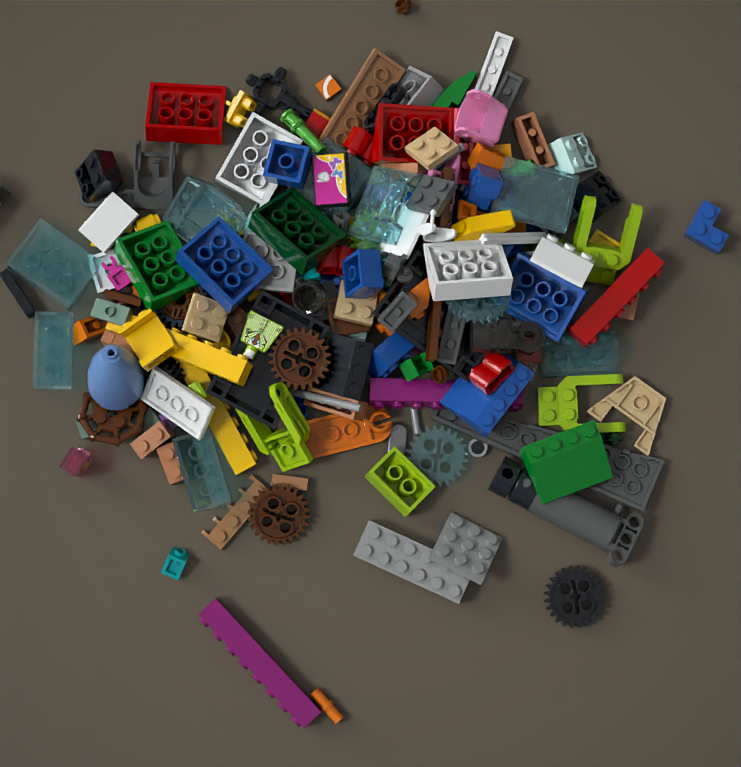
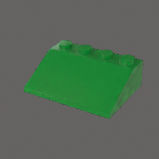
(152, 267)
(567, 462)

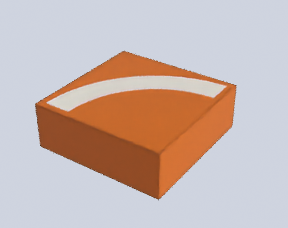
(328, 87)

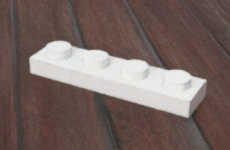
(494, 63)

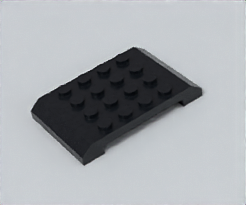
(416, 330)
(255, 396)

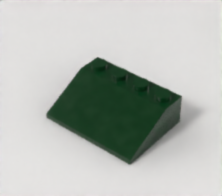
(296, 230)

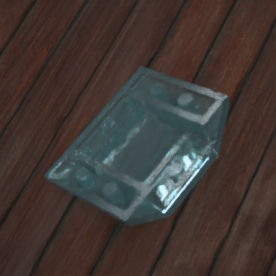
(200, 204)
(382, 204)

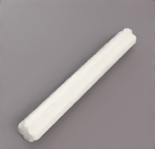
(511, 238)

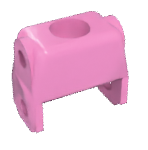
(480, 118)

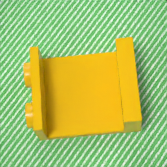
(149, 339)

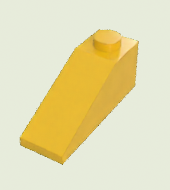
(473, 227)

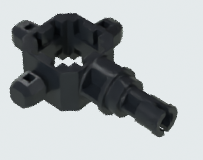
(284, 100)

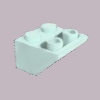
(572, 154)

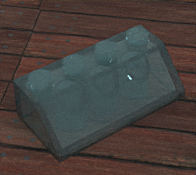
(53, 350)
(571, 359)
(202, 472)

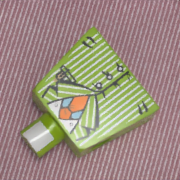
(259, 334)

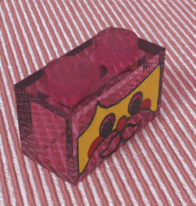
(76, 461)

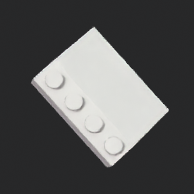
(247, 159)
(466, 270)

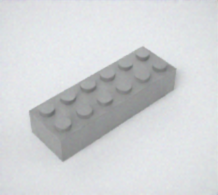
(409, 561)

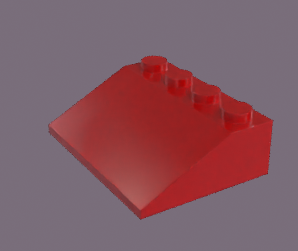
(185, 113)
(402, 124)

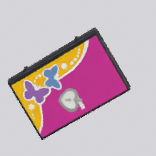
(331, 180)

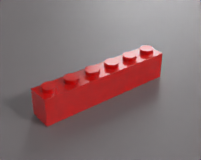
(616, 297)

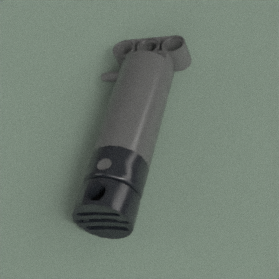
(570, 512)

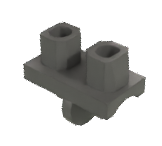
(395, 267)

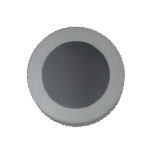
(477, 448)

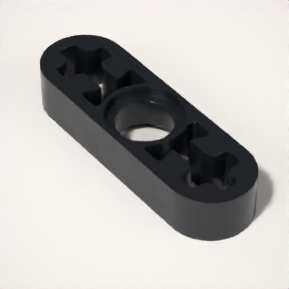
(394, 93)
(18, 293)

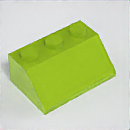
(399, 481)

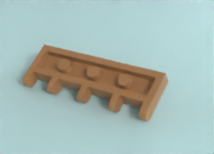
(235, 517)

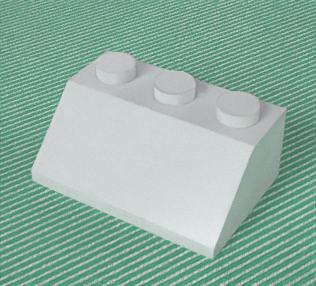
(409, 221)
(563, 260)

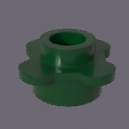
(613, 438)

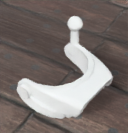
(435, 234)

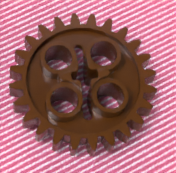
(293, 375)
(272, 530)

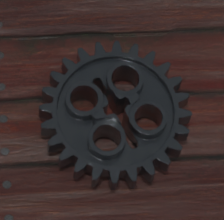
(557, 599)

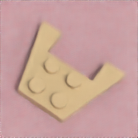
(637, 403)

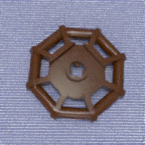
(111, 425)

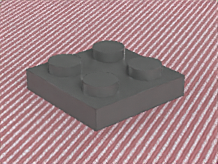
(431, 194)

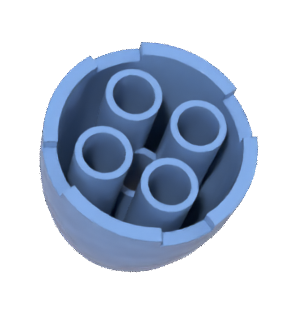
(115, 377)

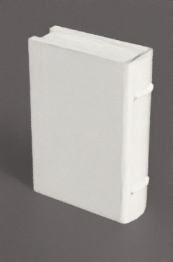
(108, 222)

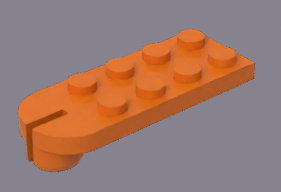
(338, 434)

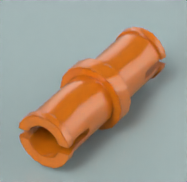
(326, 706)

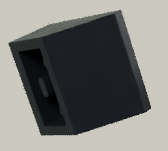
(98, 175)
(598, 187)

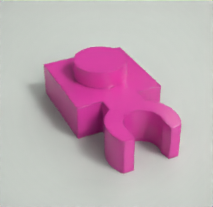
(118, 276)

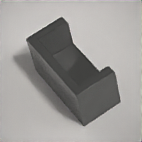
(398, 309)

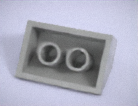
(419, 87)

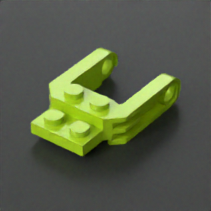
(606, 257)
(560, 405)
(287, 443)

